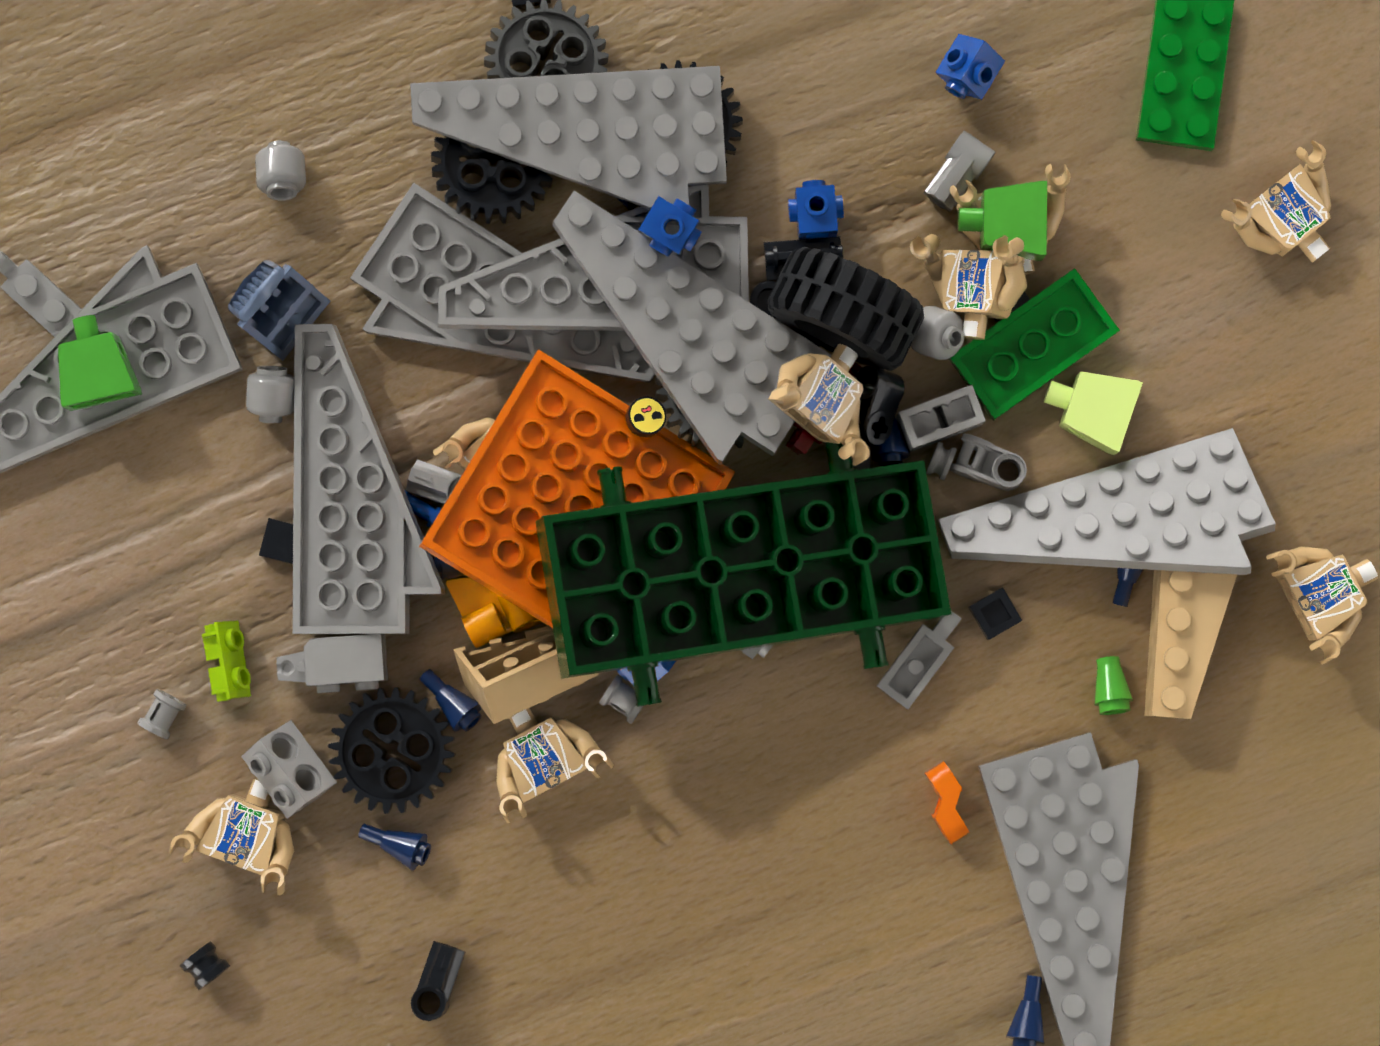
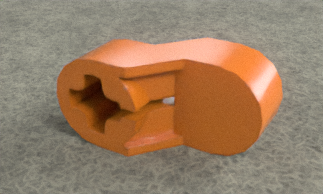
(948, 791)

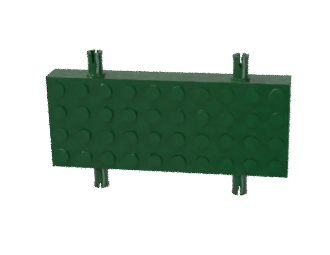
(741, 569)

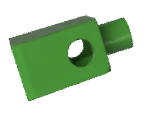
(1012, 212)
(94, 368)

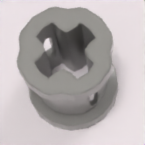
(622, 699)
(162, 714)

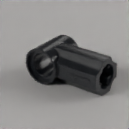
(438, 977)

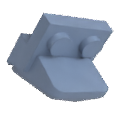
(274, 302)

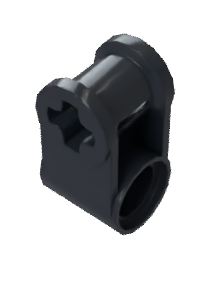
(878, 402)

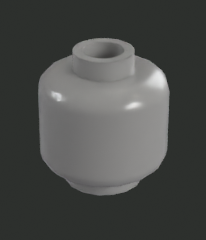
(280, 170)
(939, 334)
(270, 393)

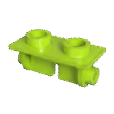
(226, 643)

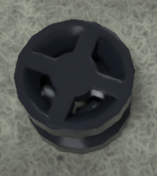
(204, 965)

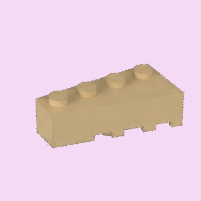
(1183, 633)

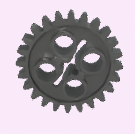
(514, 44)

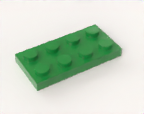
(1185, 73)
(1034, 344)

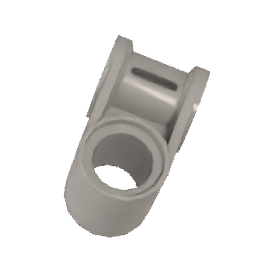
(986, 463)

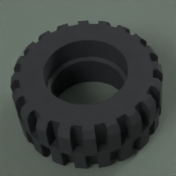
(846, 305)

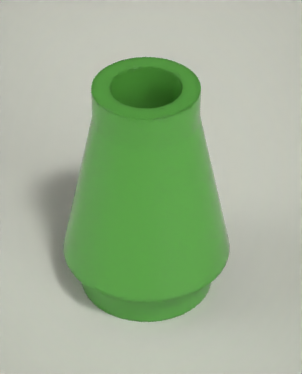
(1112, 689)

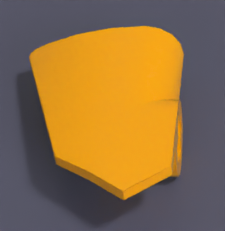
(486, 613)

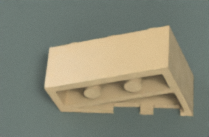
(514, 673)

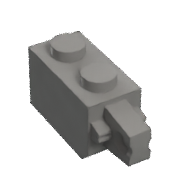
(337, 661)

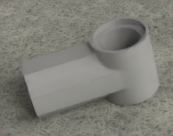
(963, 162)
(431, 481)

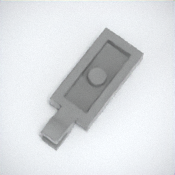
(37, 294)
(919, 661)

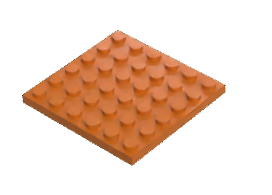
(546, 462)

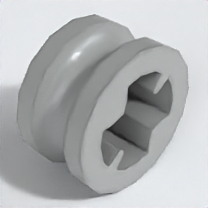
(941, 461)

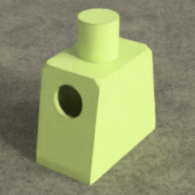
(1096, 408)

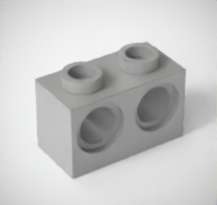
(940, 418)
(288, 769)

